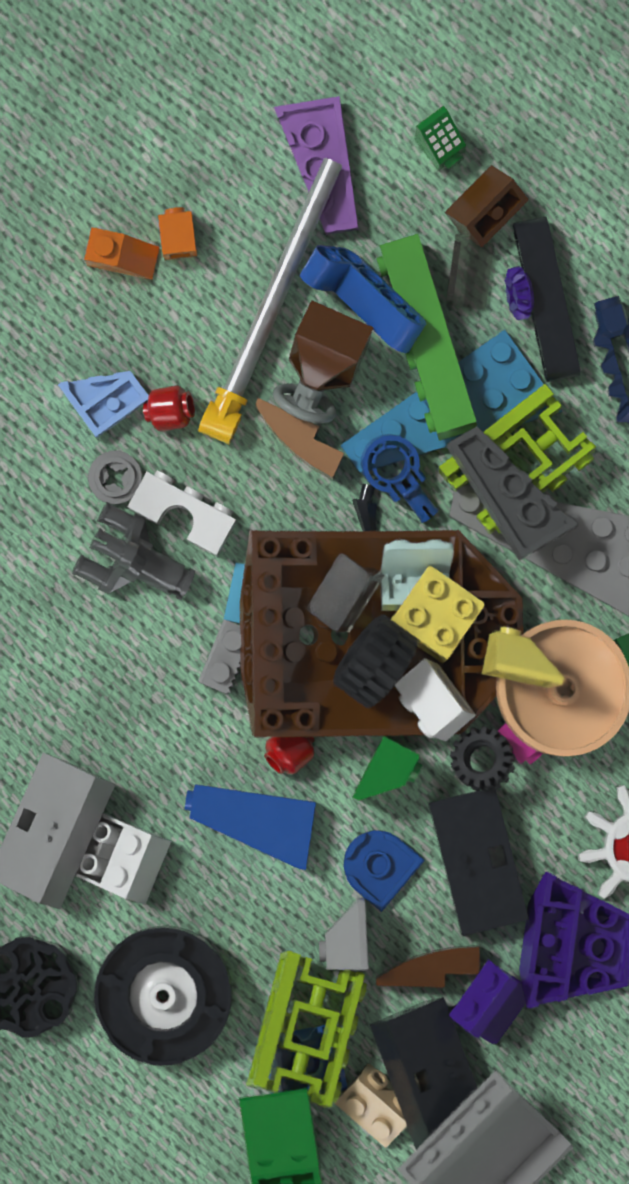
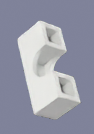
(158, 496)

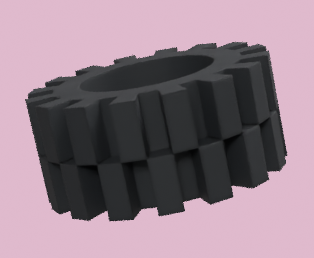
(497, 773)

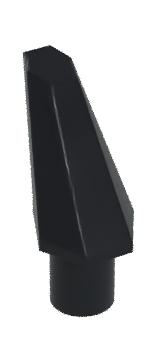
(365, 508)

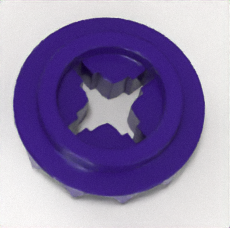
(519, 293)

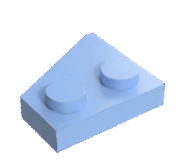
(105, 399)

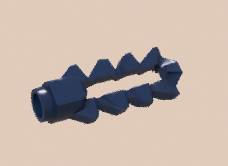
(613, 323)

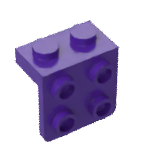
(490, 1003)

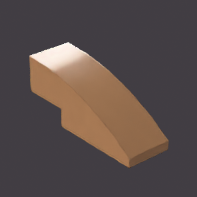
(300, 440)

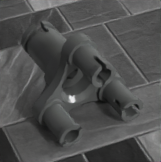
(132, 558)

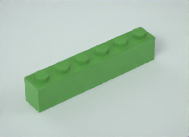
(433, 351)

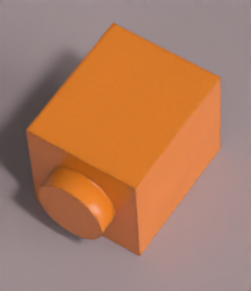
(177, 234)

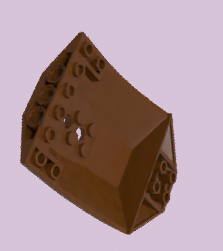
(292, 682)

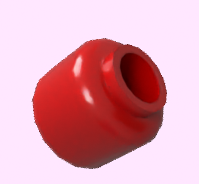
(169, 408)
(289, 753)

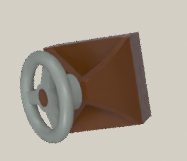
(325, 357)

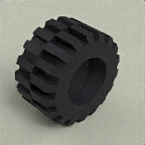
(375, 661)

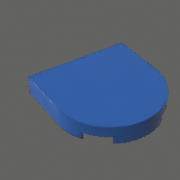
(379, 866)

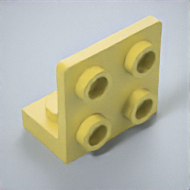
(437, 613)

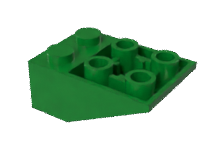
(281, 1138)

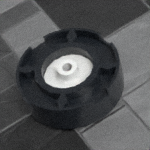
(155, 1028)

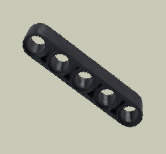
(550, 308)

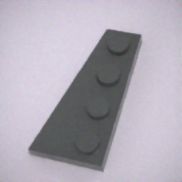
(514, 503)

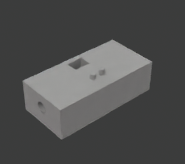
(52, 830)

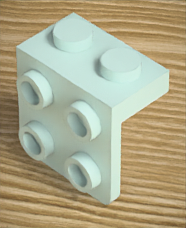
(404, 565)

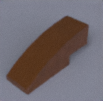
(430, 967)

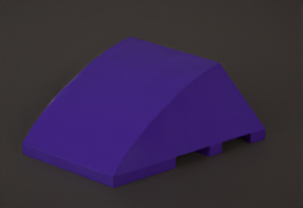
(571, 944)

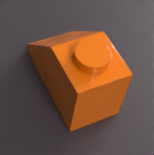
(121, 253)

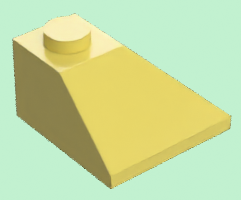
(519, 660)

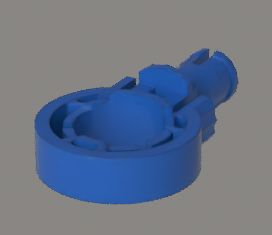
(412, 492)

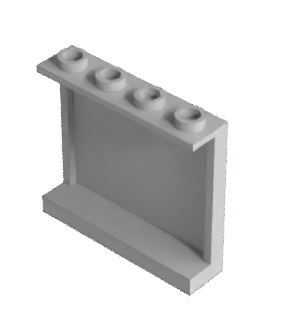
(489, 1141)

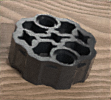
(61, 990)

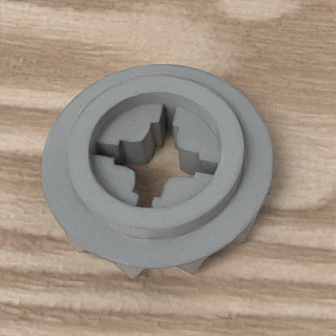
(99, 475)

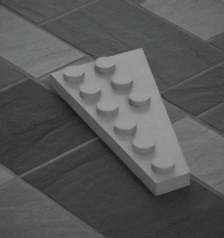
(587, 557)

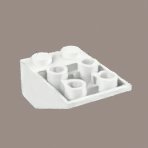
(123, 859)

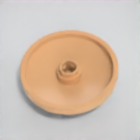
(581, 711)

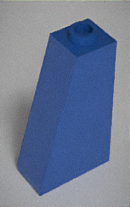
(259, 820)

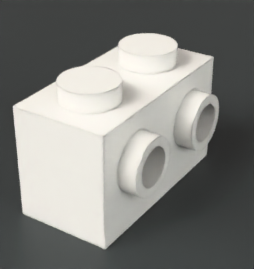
(434, 700)

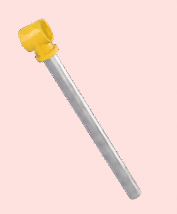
(223, 415)

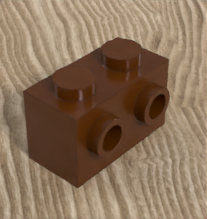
(486, 206)

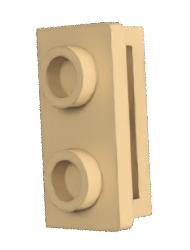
(373, 1105)

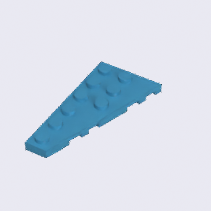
(495, 381)

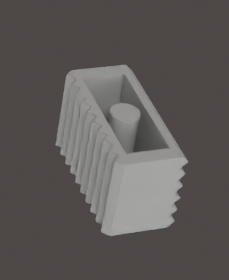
(223, 659)

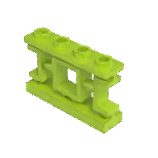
(501, 436)
(278, 1022)

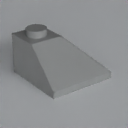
(347, 940)

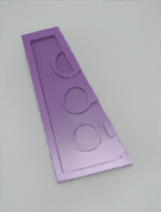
(315, 133)

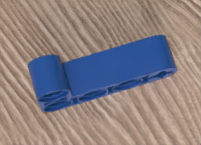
(365, 293)

